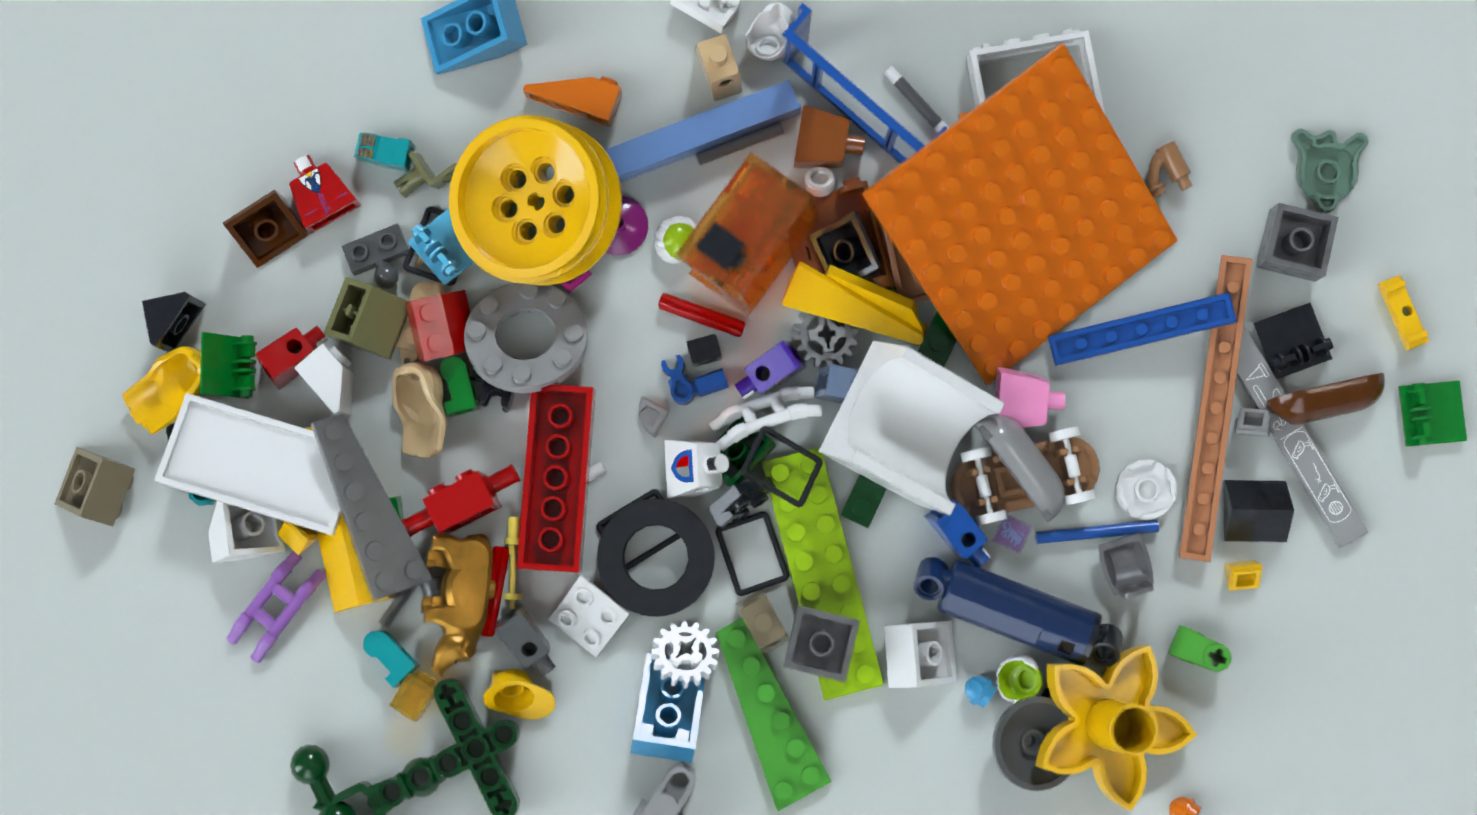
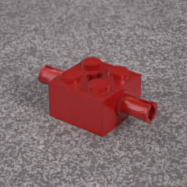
(461, 502)

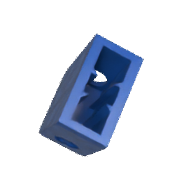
(953, 527)

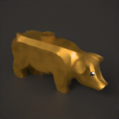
(463, 597)

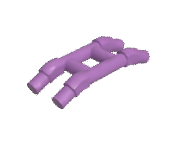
(293, 601)

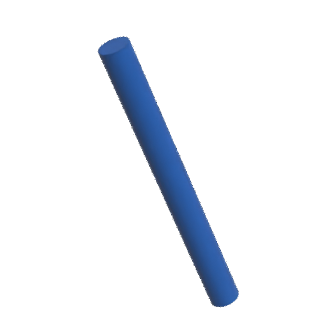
(1096, 532)

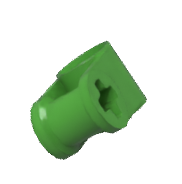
(1195, 648)

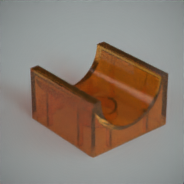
(766, 215)

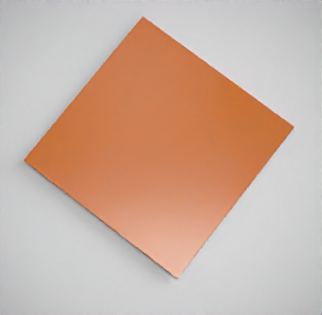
(1021, 214)

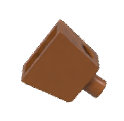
(824, 140)

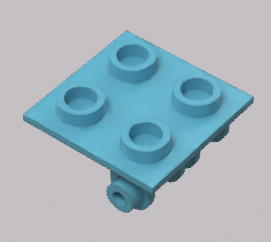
(440, 248)

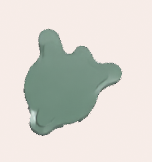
(1327, 168)

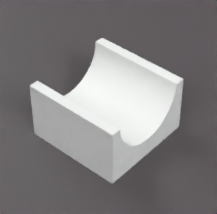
(905, 423)

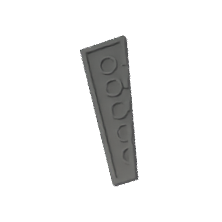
(376, 531)

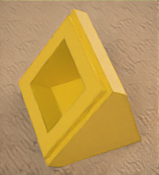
(297, 537)
(1243, 575)

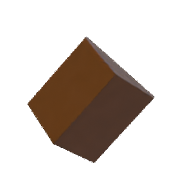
(266, 228)

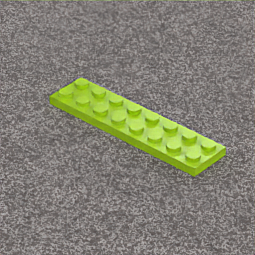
(822, 562)

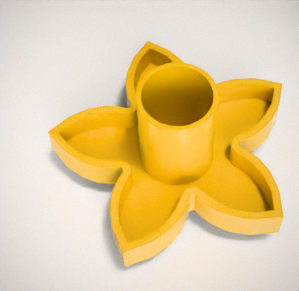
(1111, 724)

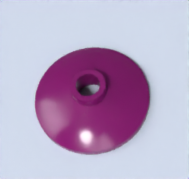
(633, 231)

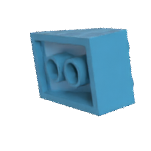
(472, 33)
(666, 716)

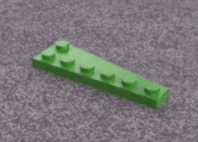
(779, 739)

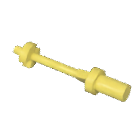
(512, 541)

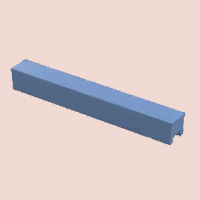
(704, 131)

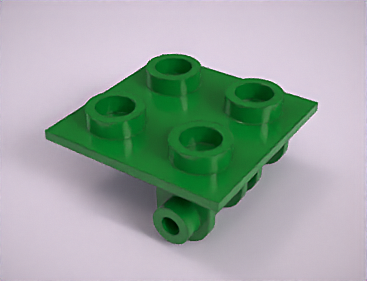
(227, 365)
(1432, 413)

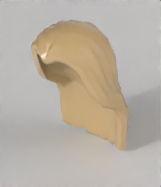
(418, 401)

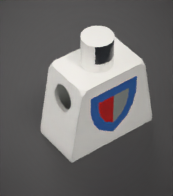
(693, 467)

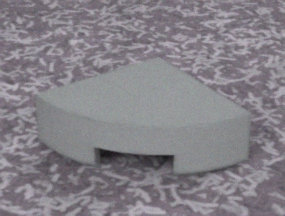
(651, 415)

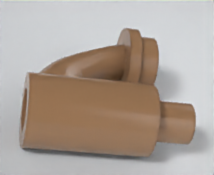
(1175, 166)

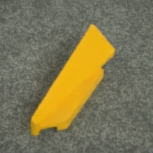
(853, 302)

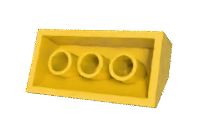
(343, 571)

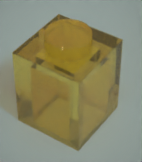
(414, 695)

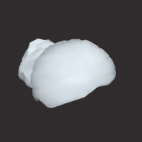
(765, 34)

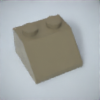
(95, 487)

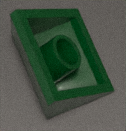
(738, 453)

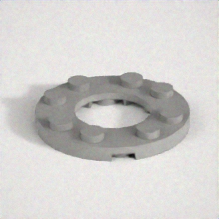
(535, 373)

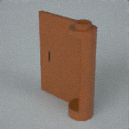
(836, 206)

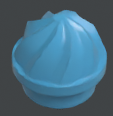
(979, 690)

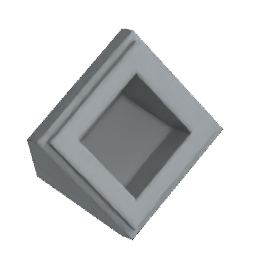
(1254, 422)

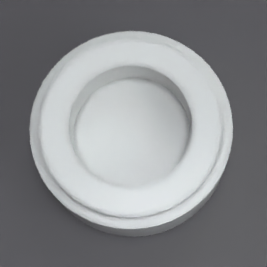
(819, 181)

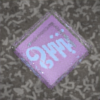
(1012, 534)

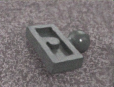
(377, 251)

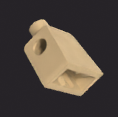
(719, 66)

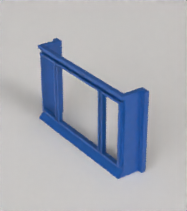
(797, 38)

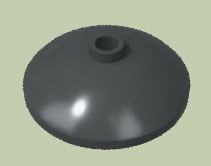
(1013, 757)

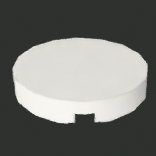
(1146, 489)

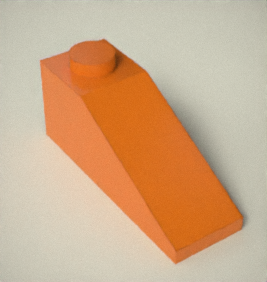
(582, 97)

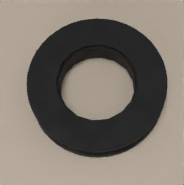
(612, 560)

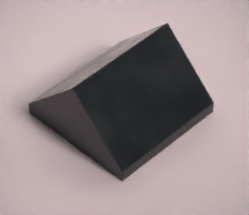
(846, 246)
(170, 318)
(1257, 511)

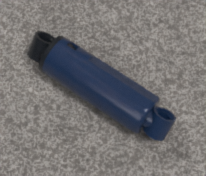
(1019, 612)

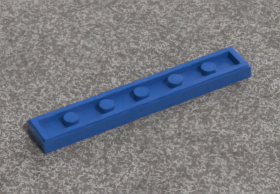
(1142, 329)

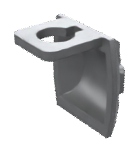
(1127, 566)

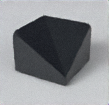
(704, 350)

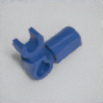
(684, 391)

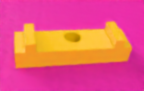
(1408, 326)

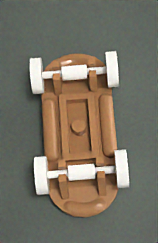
(991, 491)

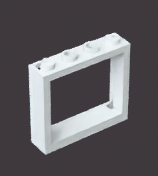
(1038, 45)

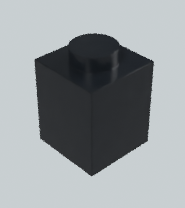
(723, 249)

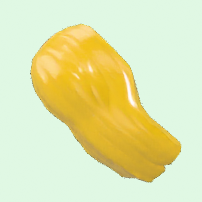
(160, 394)

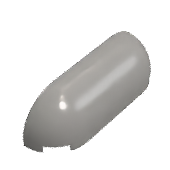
(1024, 463)

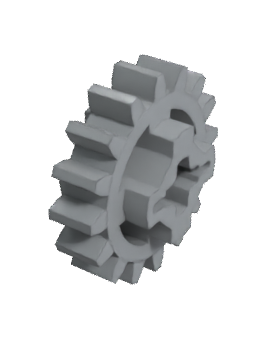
(826, 349)

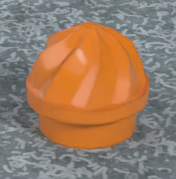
(1184, 806)

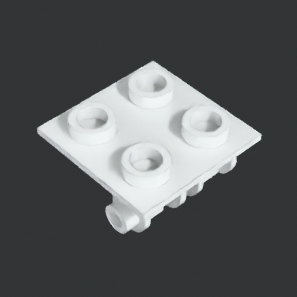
(589, 616)

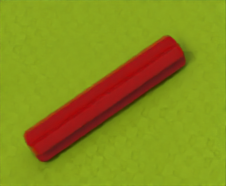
(701, 315)
(498, 574)

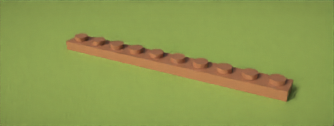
(1215, 415)

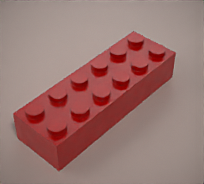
(556, 479)

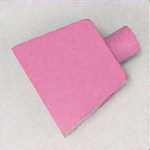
(1026, 397)

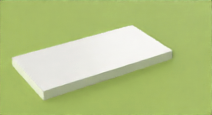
(250, 464)

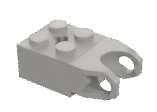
(668, 797)

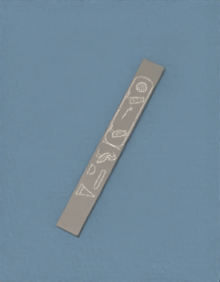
(1299, 448)

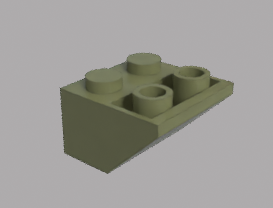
(367, 318)

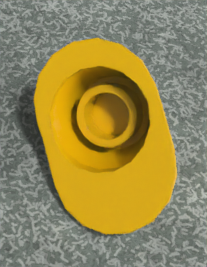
(518, 696)

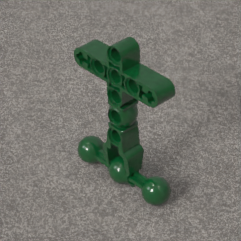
(312, 764)

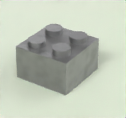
(1297, 242)
(821, 643)

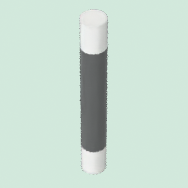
(915, 99)

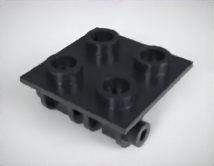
(1293, 341)

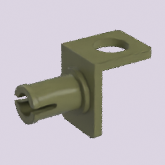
(420, 174)

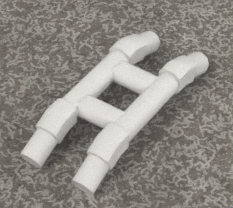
(780, 414)

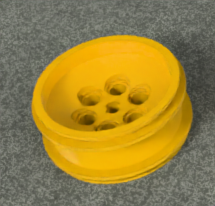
(488, 185)

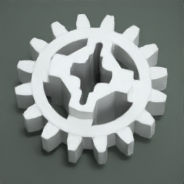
(683, 641)

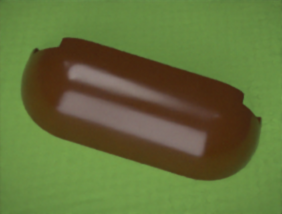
(1328, 399)

